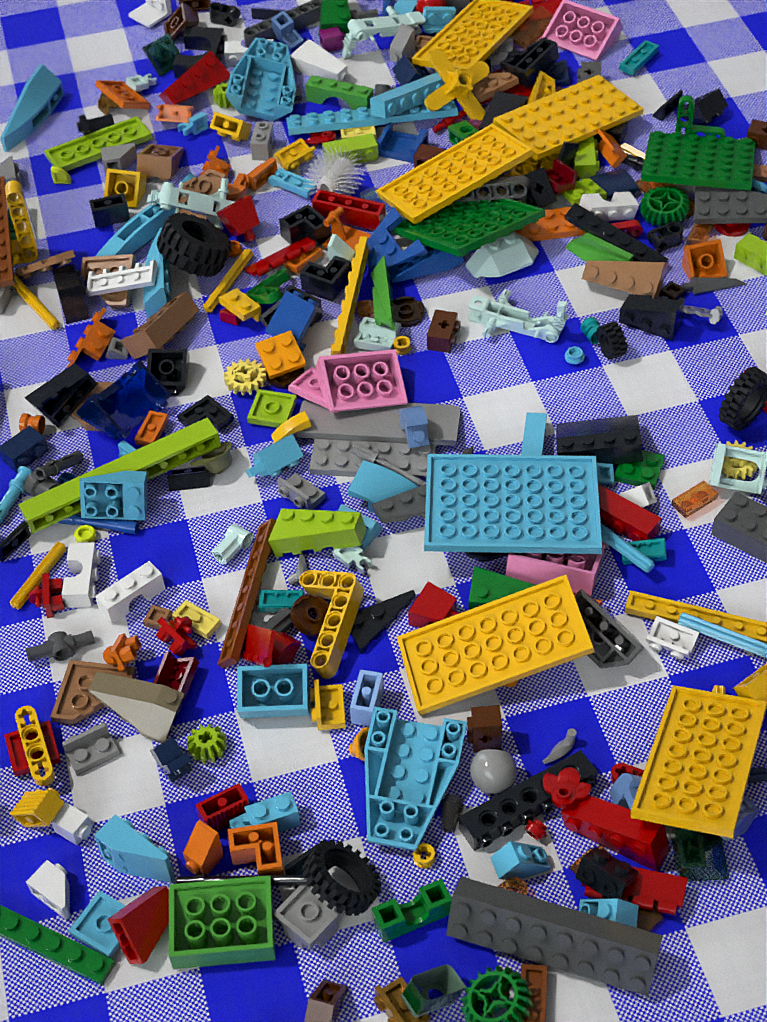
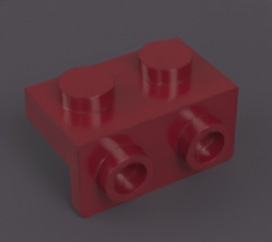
(561, 177)
(176, 672)

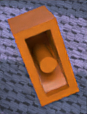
(203, 849)

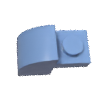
(284, 30)
(414, 423)
(625, 790)

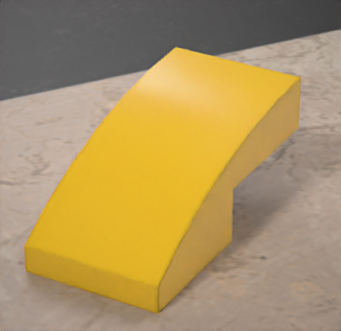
(293, 425)

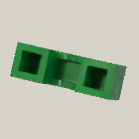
(398, 919)

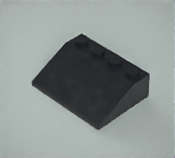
(609, 439)

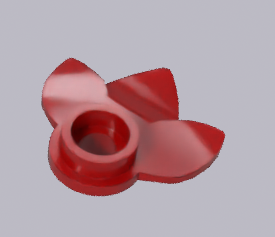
(321, 137)
(565, 787)

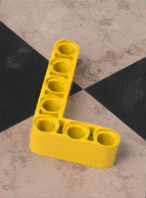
(25, 247)
(345, 597)

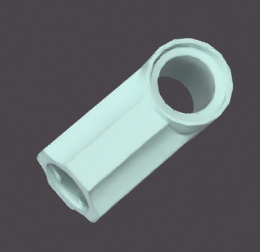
(235, 539)

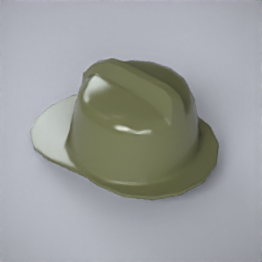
(215, 460)

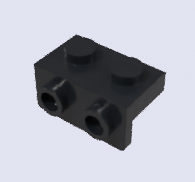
(605, 873)

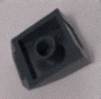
(170, 368)

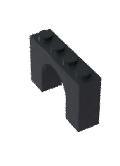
(199, 39)

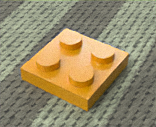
(280, 354)

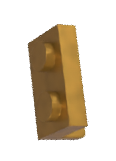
(390, 1001)

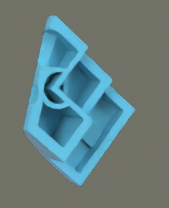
(377, 483)

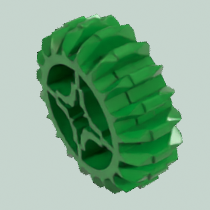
(664, 206)
(493, 991)

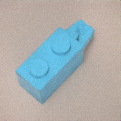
(276, 456)
(275, 809)

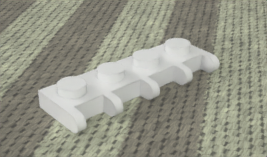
(122, 279)

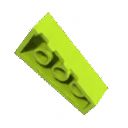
(315, 530)

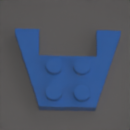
(383, 244)

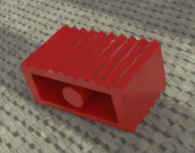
(223, 807)

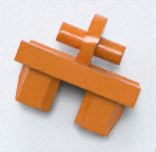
(122, 651)

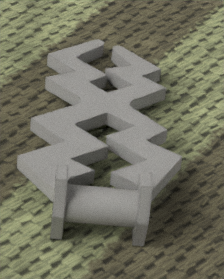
(714, 314)

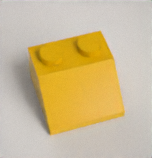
(127, 182)

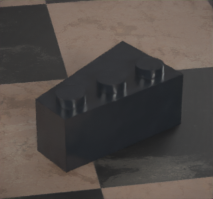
(528, 64)
(71, 292)
(653, 315)
(62, 394)

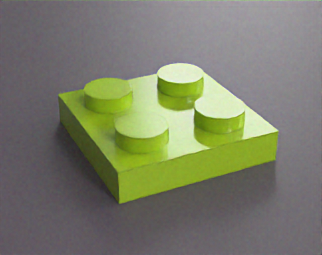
(585, 186)
(271, 408)

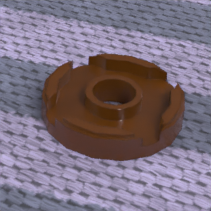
(301, 618)

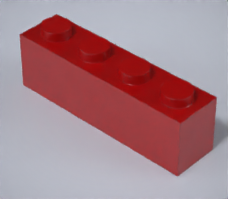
(357, 211)
(627, 516)

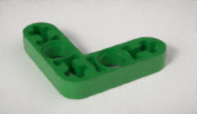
(693, 129)
(268, 290)

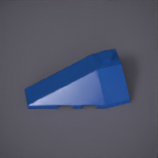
(431, 263)

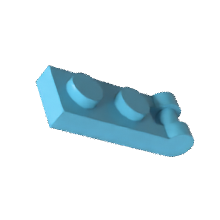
(292, 182)

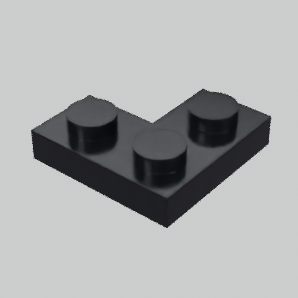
(206, 408)

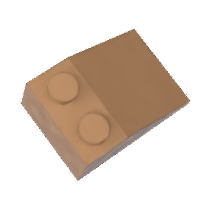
(159, 161)

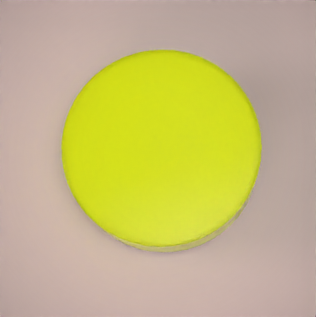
(85, 534)

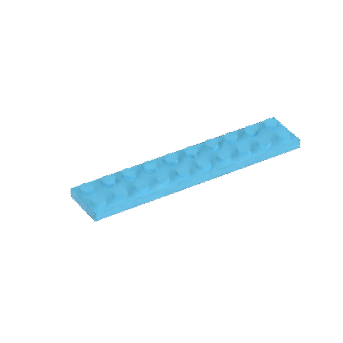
(360, 118)

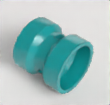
(589, 328)

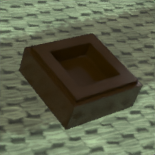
(672, 291)

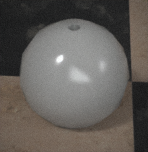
(493, 771)

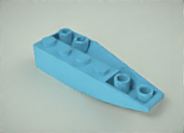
(33, 107)
(137, 231)
(158, 294)

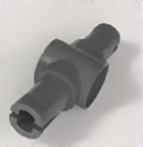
(60, 646)

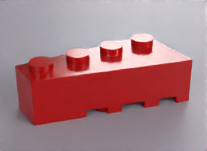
(197, 80)
(615, 829)

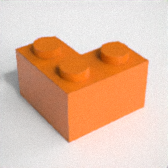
(258, 845)

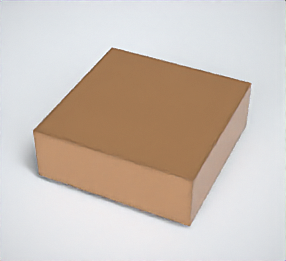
(154, 615)

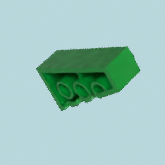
(334, 14)
(490, 586)

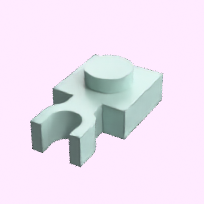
(140, 83)
(351, 556)

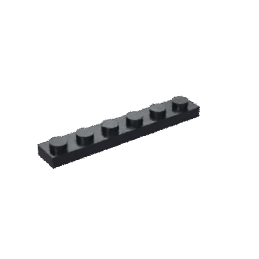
(602, 229)

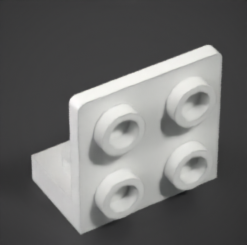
(151, 12)

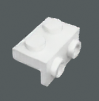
(672, 637)

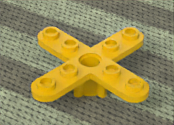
(457, 85)

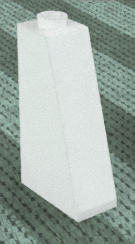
(314, 60)

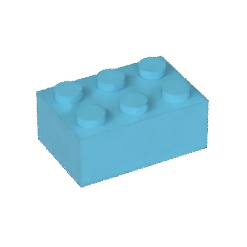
(273, 691)

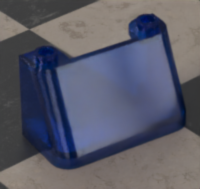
(125, 402)

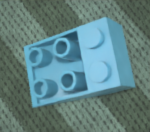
(115, 496)
(133, 852)

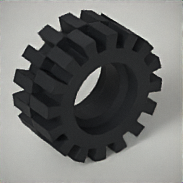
(611, 340)

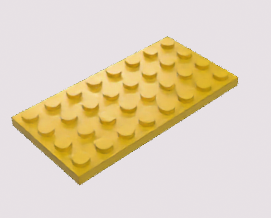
(475, 32)
(569, 116)
(454, 173)
(494, 644)
(700, 761)

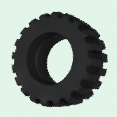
(193, 245)

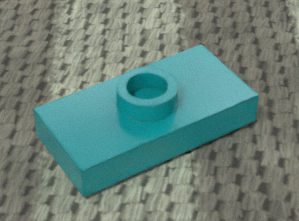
(653, 549)
(277, 599)

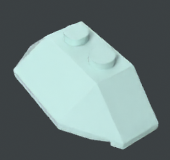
(502, 256)

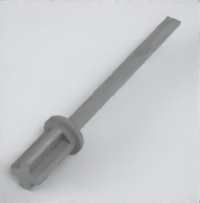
(373, 457)

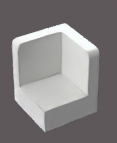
(641, 495)

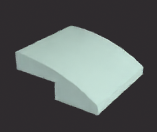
(375, 337)

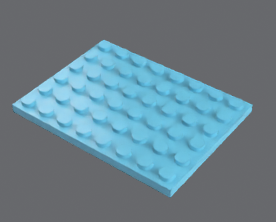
(512, 504)

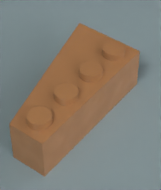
(627, 276)
(161, 326)

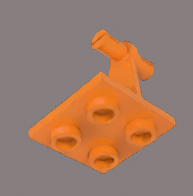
(347, 234)

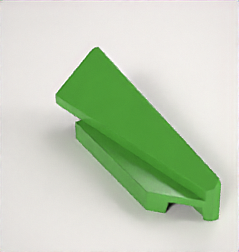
(595, 249)
(383, 295)

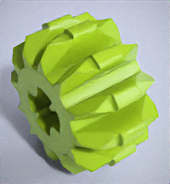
(219, 96)
(206, 743)

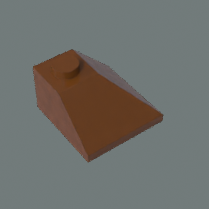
(177, 22)

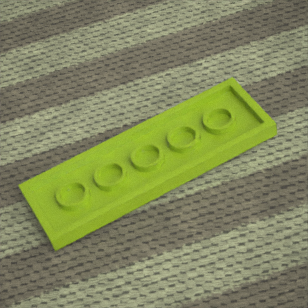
(88, 147)

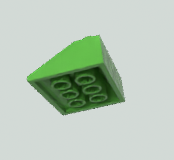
(221, 922)

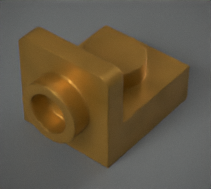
(105, 103)

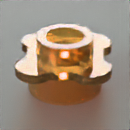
(365, 308)

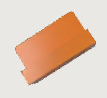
(610, 149)
(261, 173)

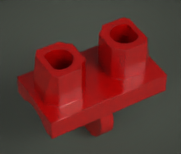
(45, 596)
(178, 629)

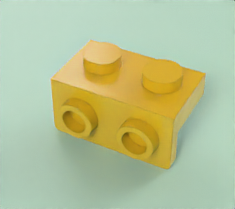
(294, 154)
(240, 305)
(329, 706)

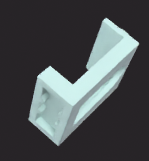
(755, 486)

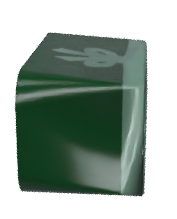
(441, 978)

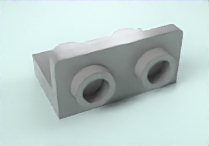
(300, 492)
(90, 748)

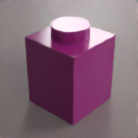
(331, 39)

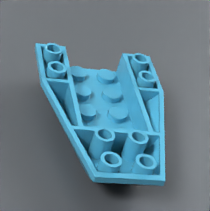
(263, 81)
(407, 775)

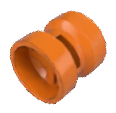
(37, 422)

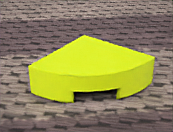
(60, 176)

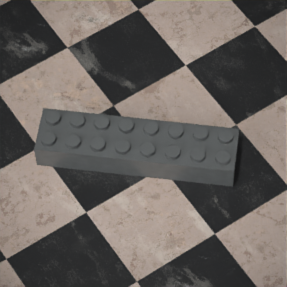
(554, 935)

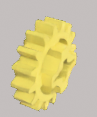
(245, 376)
(738, 467)

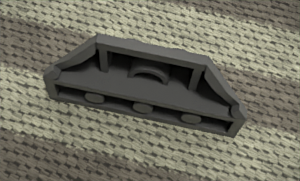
(610, 638)

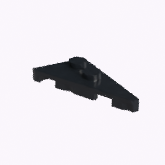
(376, 618)

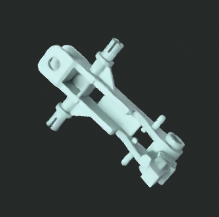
(386, 26)
(197, 202)
(504, 316)

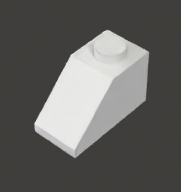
(51, 888)

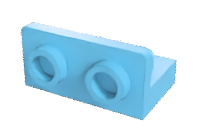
(437, 18)

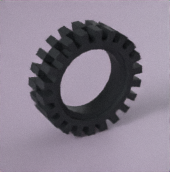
(744, 399)
(329, 889)

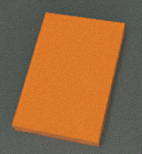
(122, 94)

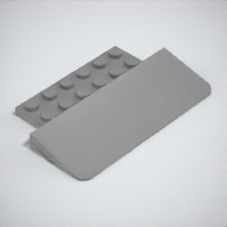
(378, 431)

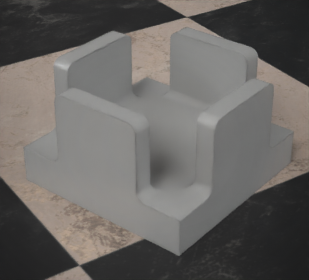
(307, 919)

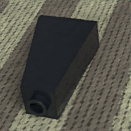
(501, 104)

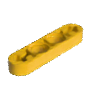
(34, 745)

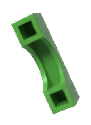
(354, 95)

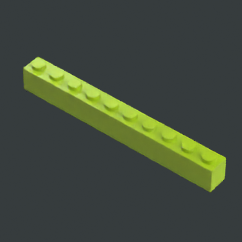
(153, 458)

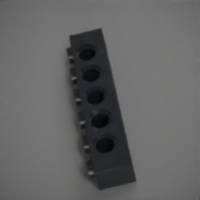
(513, 800)

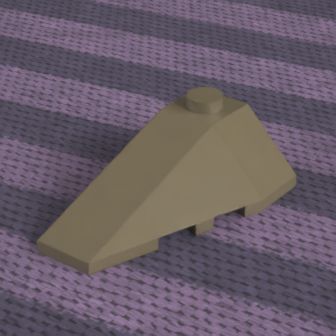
(143, 704)

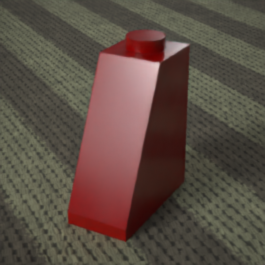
(142, 924)

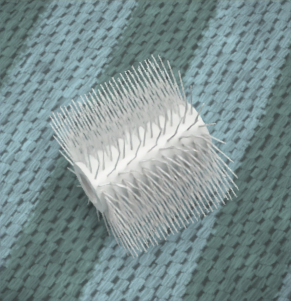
(335, 174)

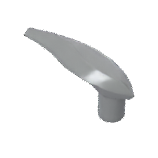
(301, 568)
(562, 747)

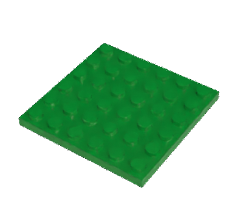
(699, 160)
(470, 224)

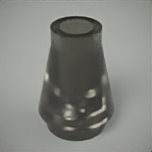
(451, 809)

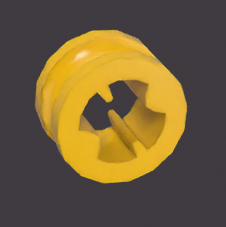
(402, 340)
(429, 861)

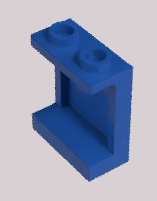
(400, 145)
(294, 315)

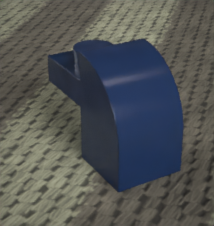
(171, 759)

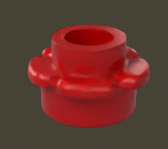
(536, 829)

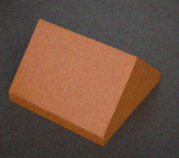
(704, 260)

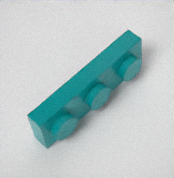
(638, 57)

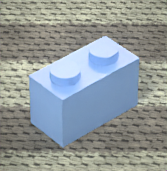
(366, 697)

